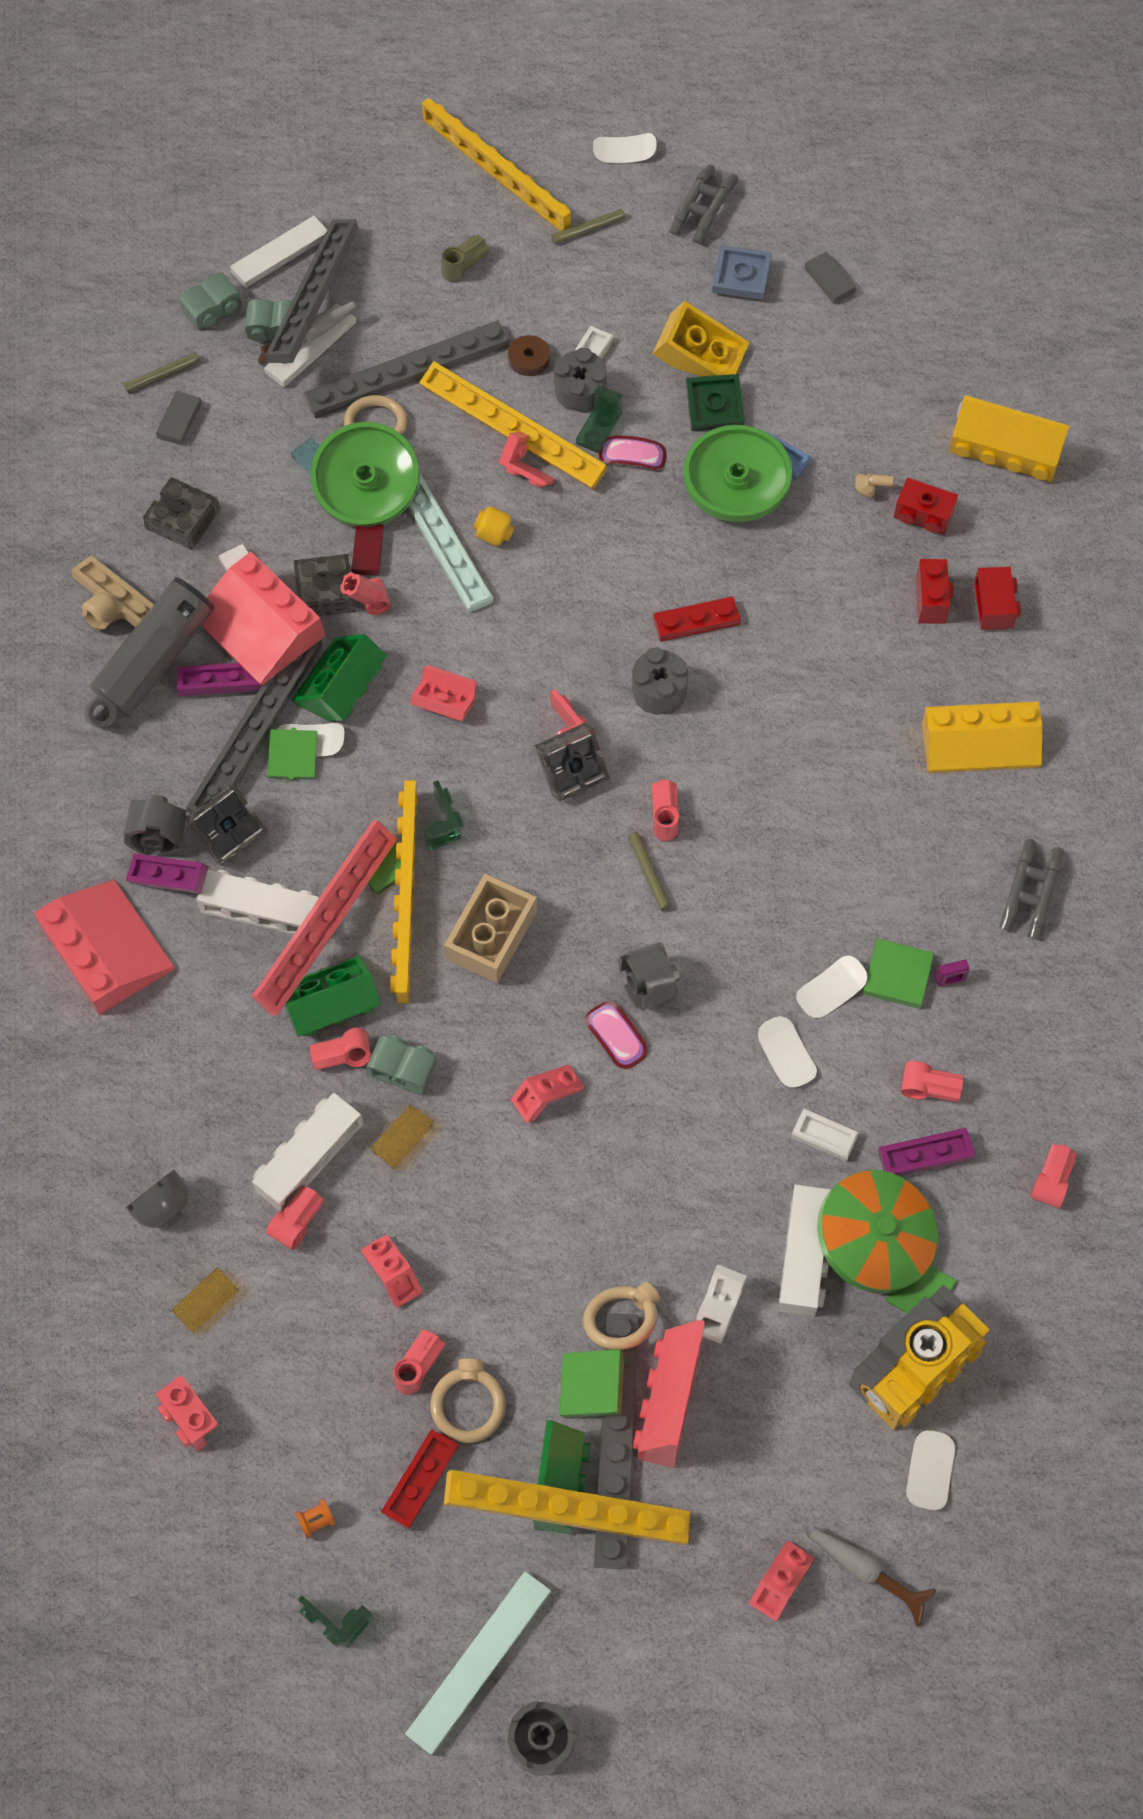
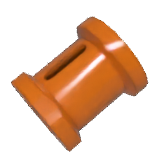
(304, 1517)

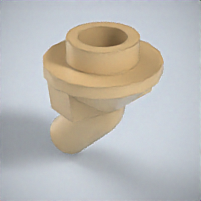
(867, 483)

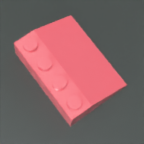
(260, 619)
(103, 944)
(669, 1395)

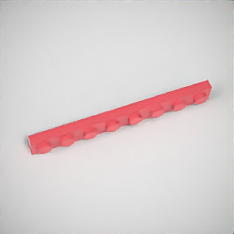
(324, 918)

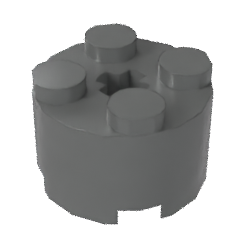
(577, 378)
(659, 681)
(154, 826)
(649, 976)
(521, 1738)

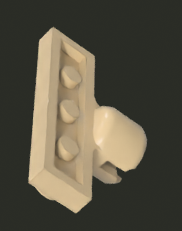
(112, 596)

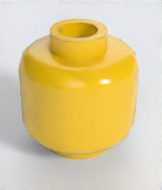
(493, 526)

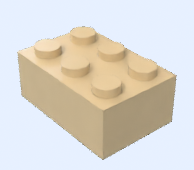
(490, 928)

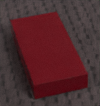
(367, 550)

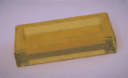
(401, 1137)
(205, 1300)

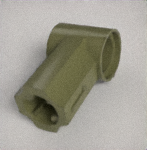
(458, 259)

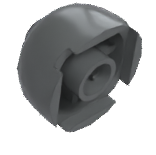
(160, 1202)

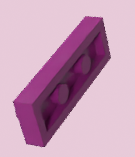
(214, 679)
(167, 873)
(927, 1152)

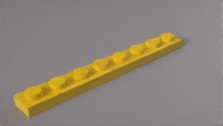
(498, 167)
(507, 420)
(404, 902)
(566, 1507)

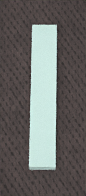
(449, 549)
(478, 1663)

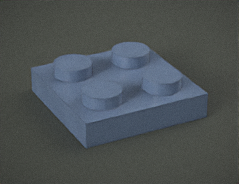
(742, 272)

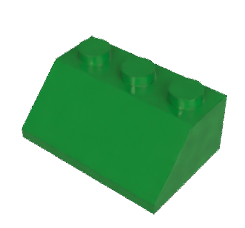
(340, 677)
(332, 996)
(561, 1465)

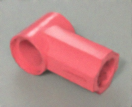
(366, 591)
(665, 809)
(349, 1049)
(923, 1082)
(1052, 1182)
(291, 1224)
(419, 1361)

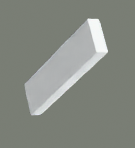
(279, 252)
(309, 352)

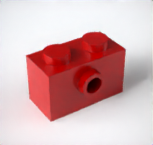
(925, 506)
(933, 591)
(996, 598)

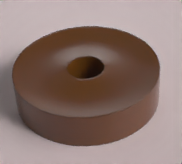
(525, 346)

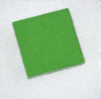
(898, 973)
(592, 1383)

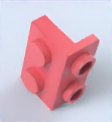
(445, 693)
(187, 1411)

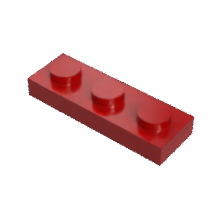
(696, 619)
(420, 1479)

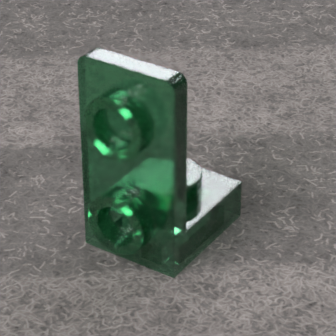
(601, 420)
(443, 832)
(353, 1623)

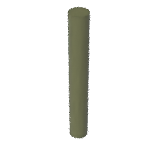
(588, 226)
(161, 372)
(649, 871)

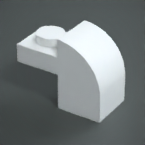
(720, 1302)

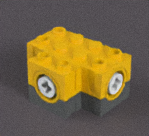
(918, 1357)

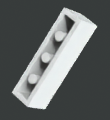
(254, 902)
(307, 1151)
(803, 1255)

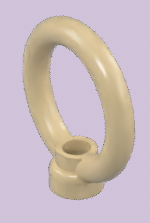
(378, 400)
(643, 1296)
(469, 1371)

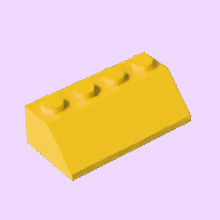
(1008, 438)
(982, 737)

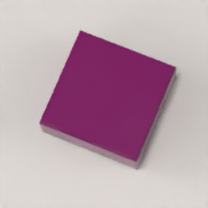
(952, 973)

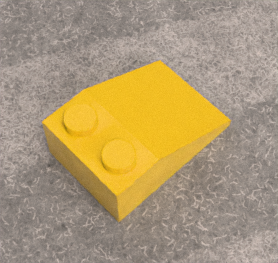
(699, 343)

